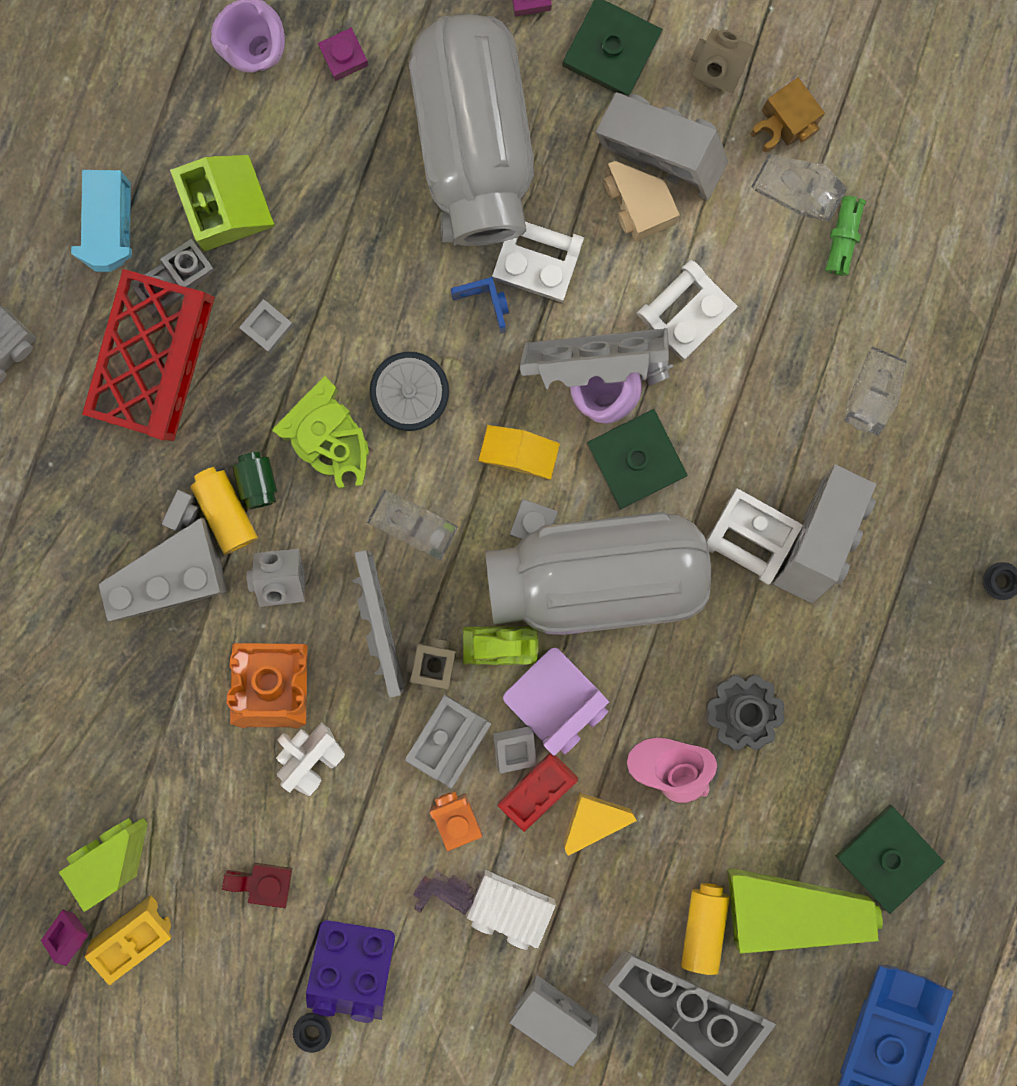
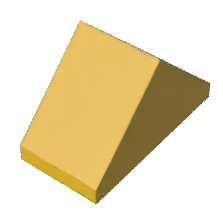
(519, 451)
(593, 821)

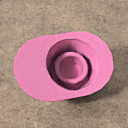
(673, 767)

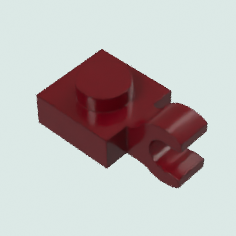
(266, 885)

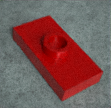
(537, 791)

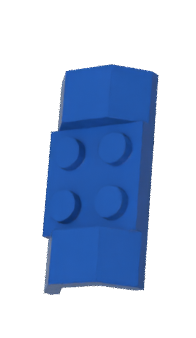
(895, 1030)

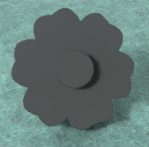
(745, 712)

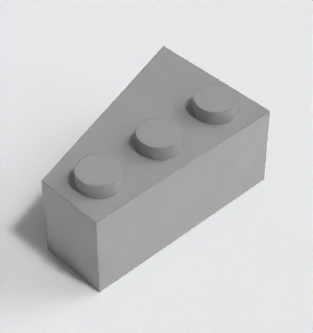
(664, 141)
(827, 535)
(167, 576)

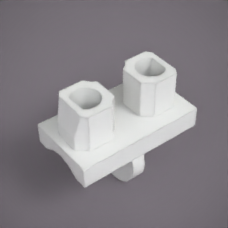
(302, 753)

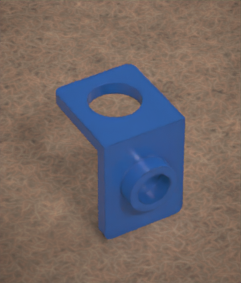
(486, 285)

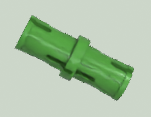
(845, 235)

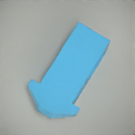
(104, 220)

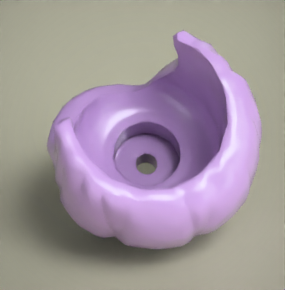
(245, 27)
(607, 401)

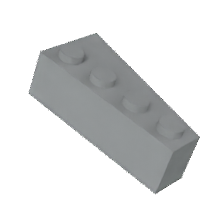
(699, 1021)

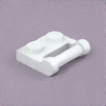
(537, 271)
(697, 318)
(761, 526)

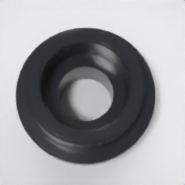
(989, 581)
(308, 1043)

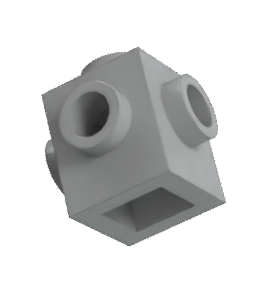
(277, 577)

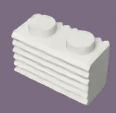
(510, 910)

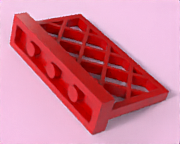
(180, 360)

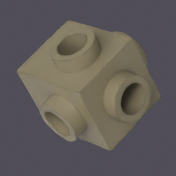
(721, 59)
(422, 675)

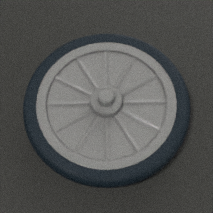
(409, 391)

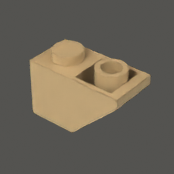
(642, 199)

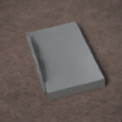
(599, 355)
(380, 638)

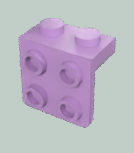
(556, 701)

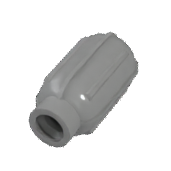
(473, 126)
(602, 574)

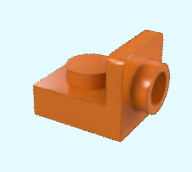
(455, 820)

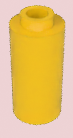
(223, 510)
(705, 929)

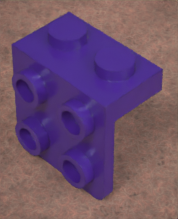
(350, 971)

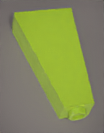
(793, 914)

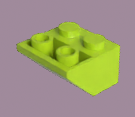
(222, 199)
(106, 867)

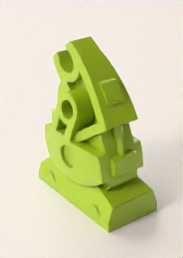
(325, 428)
(500, 645)

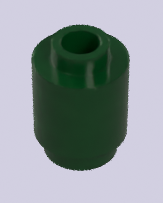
(255, 480)

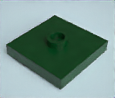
(612, 47)
(636, 459)
(889, 859)

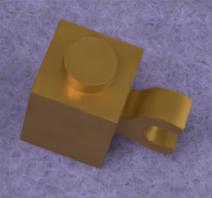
(790, 115)

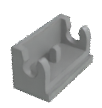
(555, 1021)

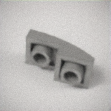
(183, 267)

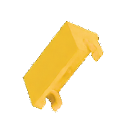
(128, 941)

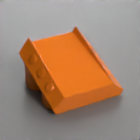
(268, 685)

